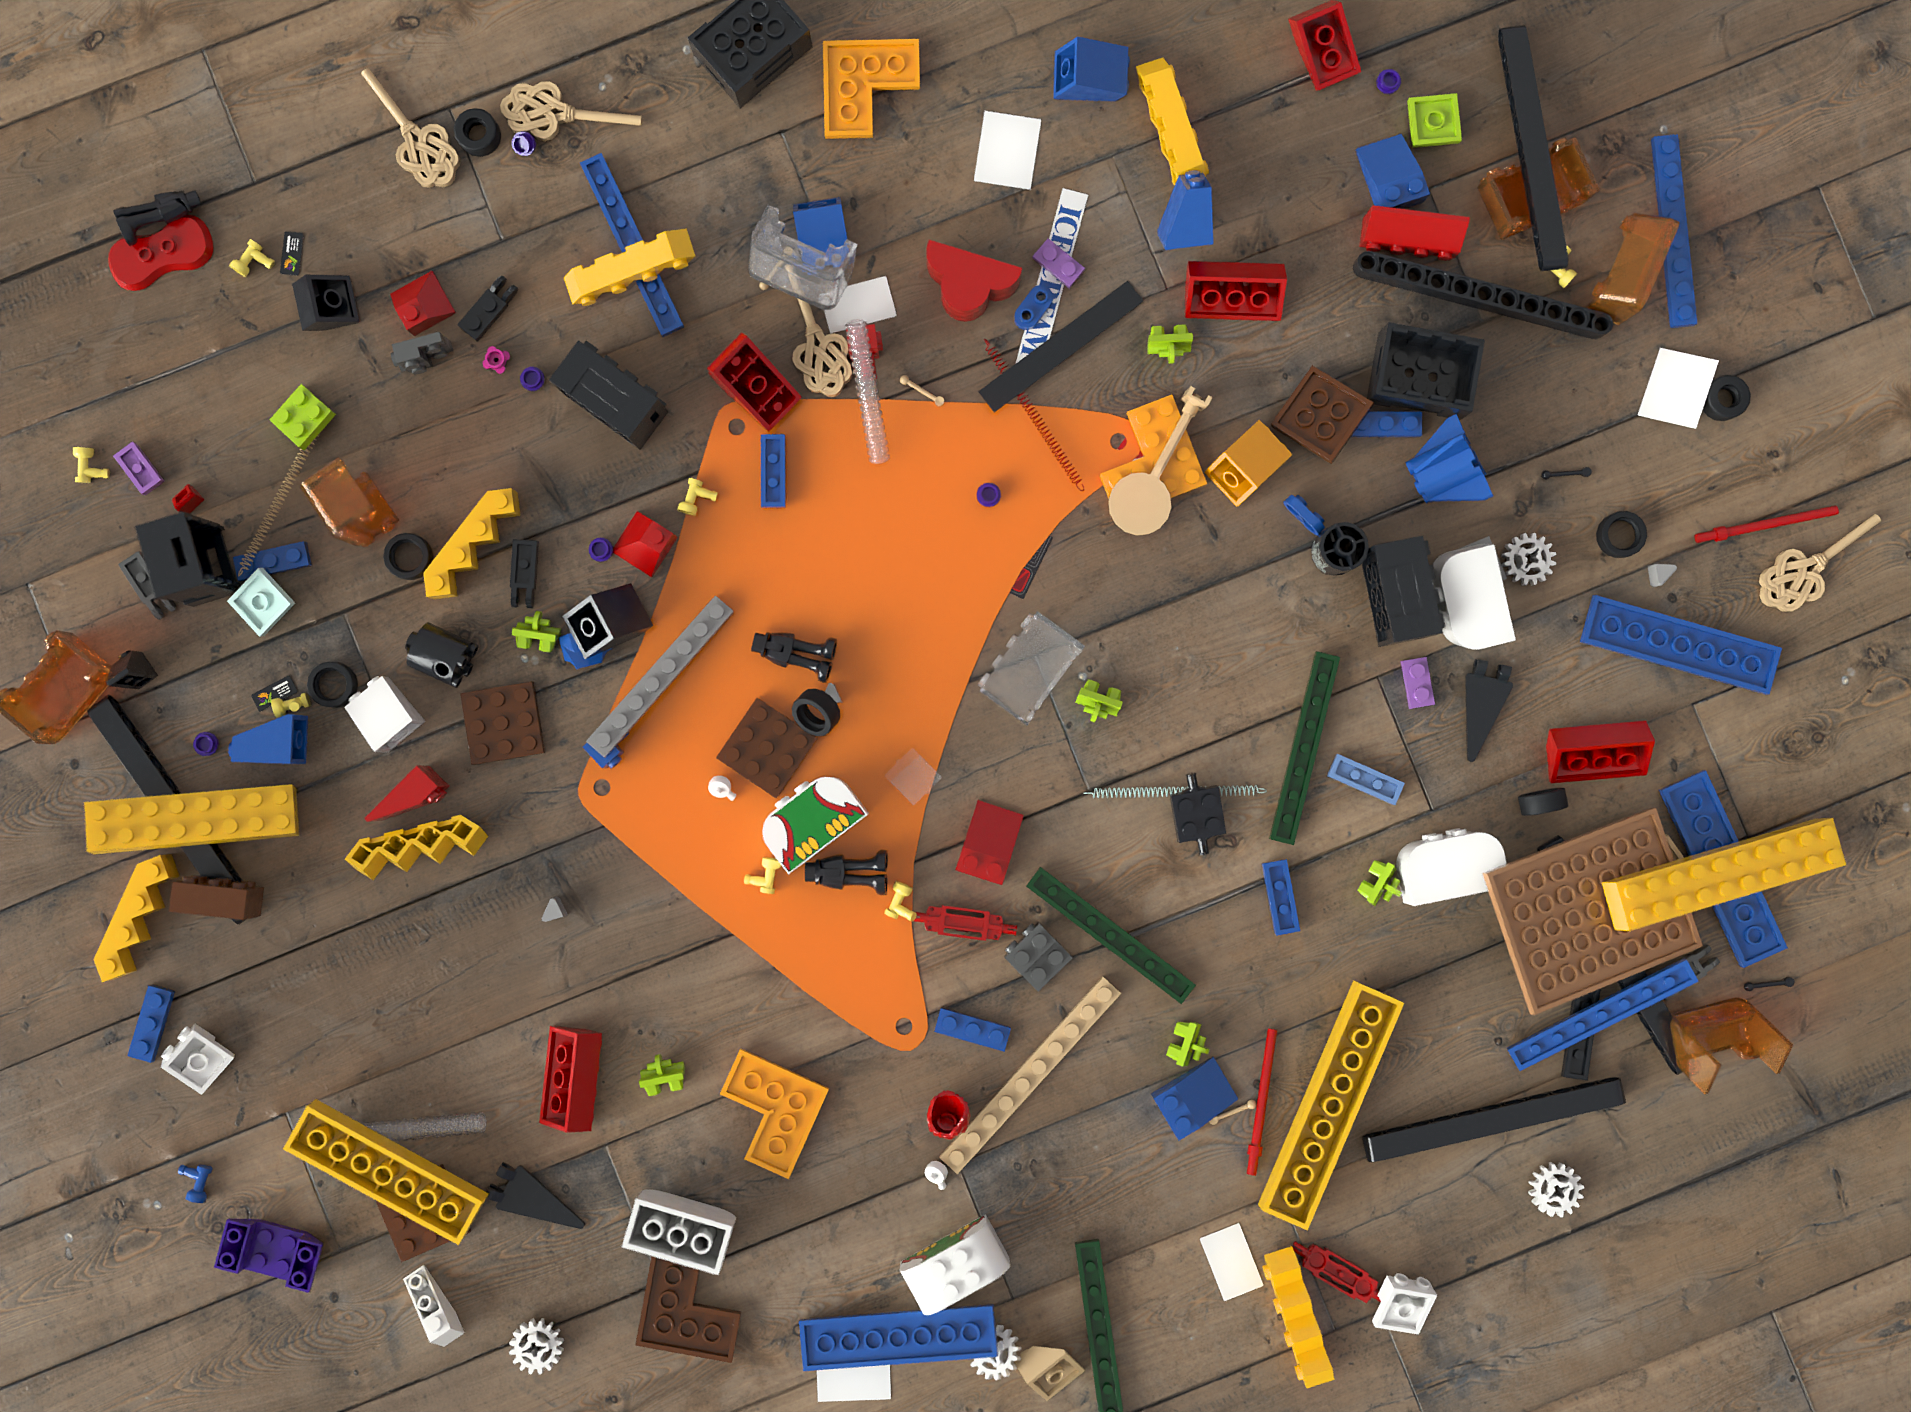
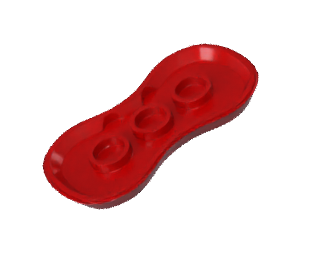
(177, 246)

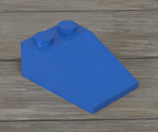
(1392, 173)
(1194, 1098)

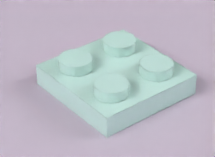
(261, 602)

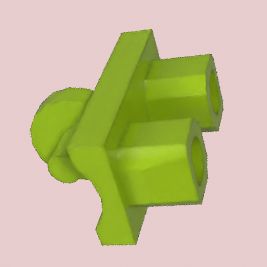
(1169, 344)
(536, 628)
(1099, 704)
(1385, 873)
(1183, 1053)
(662, 1072)

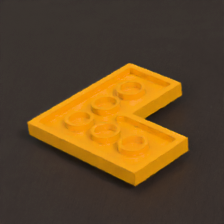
(855, 70)
(1153, 428)
(788, 1107)

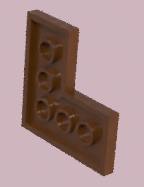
(676, 1323)

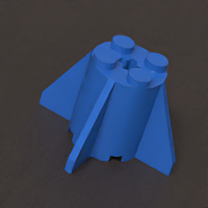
(1449, 467)

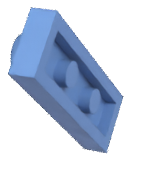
(1365, 779)

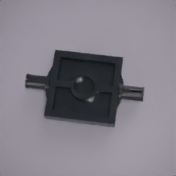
(1197, 813)

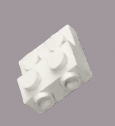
(196, 1058)
(1404, 1303)

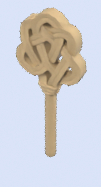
(534, 120)
(411, 147)
(834, 375)
(1801, 576)

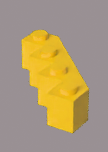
(1170, 118)
(638, 262)
(460, 551)
(405, 846)
(128, 924)
(1297, 1313)

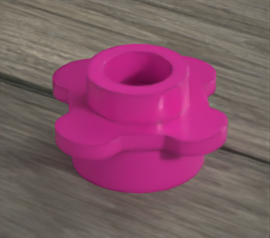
(492, 353)

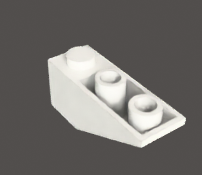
(433, 1308)

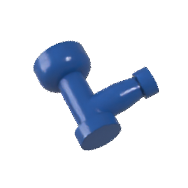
(197, 1194)

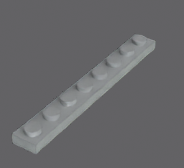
(660, 676)

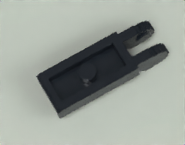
(487, 309)
(523, 570)

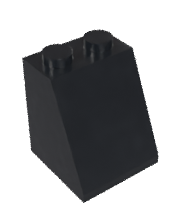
(607, 620)

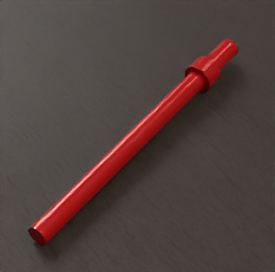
(1722, 533)
(1255, 1148)

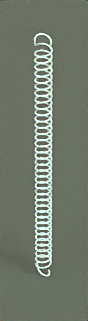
(1171, 792)

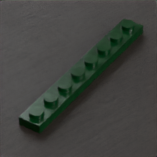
(1304, 748)
(1110, 935)
(1098, 1326)

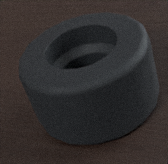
(467, 121)
(1740, 395)

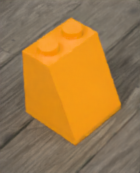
(1248, 463)

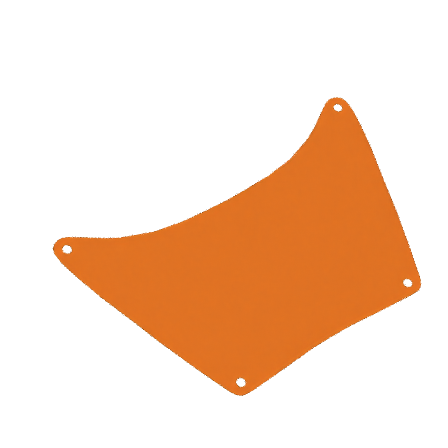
(909, 586)

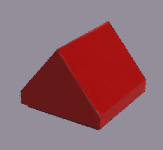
(187, 499)

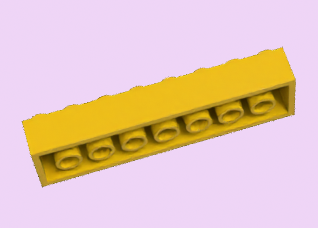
(191, 819)
(386, 1171)

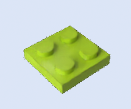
(1434, 120)
(302, 417)

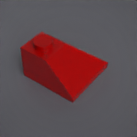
(422, 304)
(644, 544)

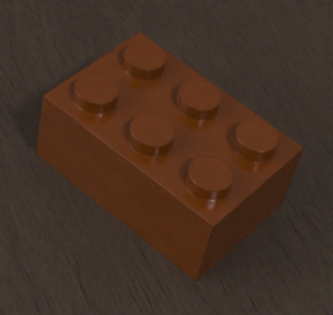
(216, 897)

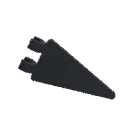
(1483, 703)
(530, 1198)

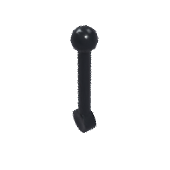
(1585, 472)
(1788, 981)

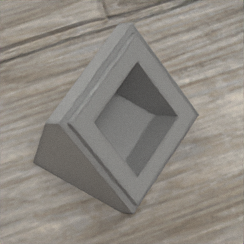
(1660, 573)
(832, 691)
(554, 910)

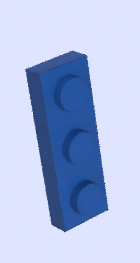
(1390, 425)
(773, 470)
(275, 560)
(1280, 897)
(151, 1023)
(972, 1029)

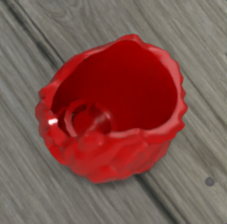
(948, 1115)

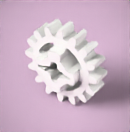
(1518, 553)
(1564, 1184)
(537, 1357)
(1000, 1362)

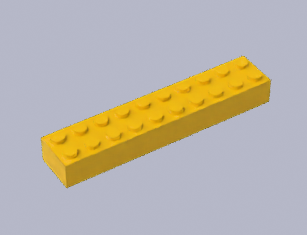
(1723, 874)
(1330, 1105)

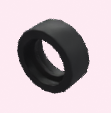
(1638, 526)
(389, 554)
(316, 674)
(824, 704)
(1543, 801)

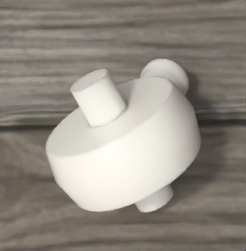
(721, 787)
(936, 1173)

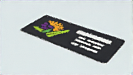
(291, 253)
(281, 689)

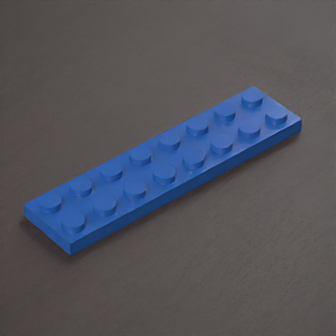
(1681, 644)
(1704, 827)
(898, 1338)

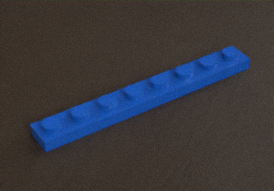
(1672, 205)
(626, 234)
(1602, 1014)

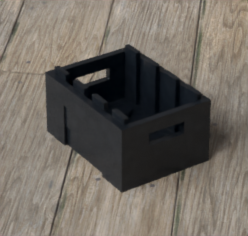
(765, 53)
(1425, 351)
(609, 393)
(180, 562)
(1402, 591)

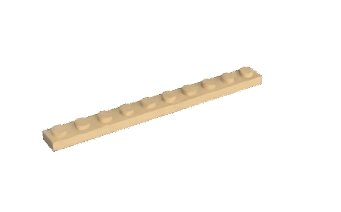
(1030, 1074)

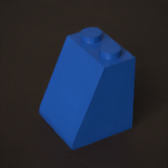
(1091, 71)
(1188, 213)
(820, 223)
(273, 742)

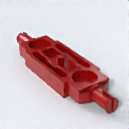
(989, 926)
(1317, 1260)

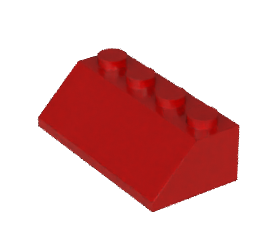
(1413, 232)
(1235, 290)
(1599, 751)
(570, 1079)

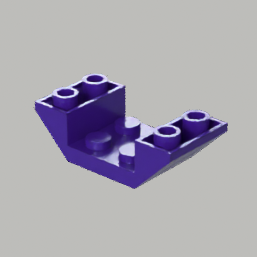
(270, 1251)

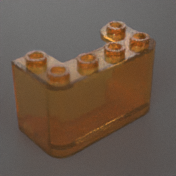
(1505, 191)
(349, 507)
(57, 690)

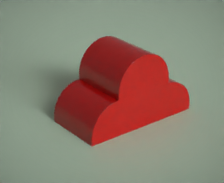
(969, 280)
(753, 382)

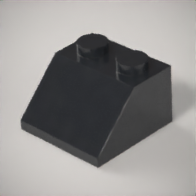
(325, 302)

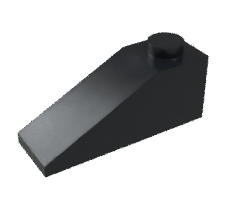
(131, 671)

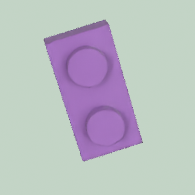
(1058, 263)
(138, 468)
(1417, 682)

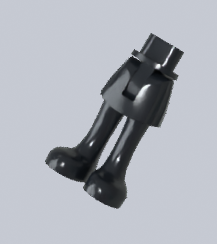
(166, 207)
(780, 650)
(833, 872)

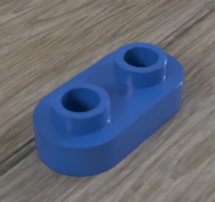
(1034, 307)
(1310, 520)

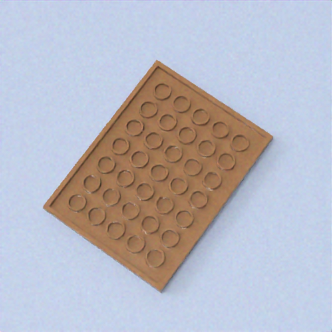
(1561, 921)

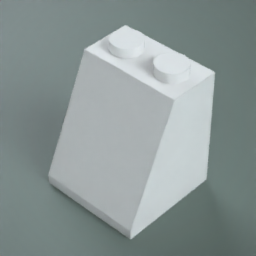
(383, 714)

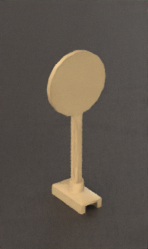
(1140, 500)

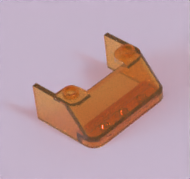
(1635, 266)
(1724, 1026)

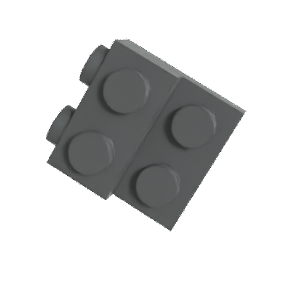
(416, 353)
(1037, 956)

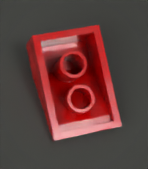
(1325, 44)
(416, 790)
(989, 842)

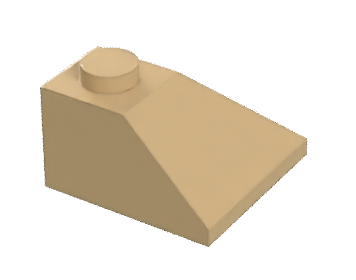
(1048, 1369)

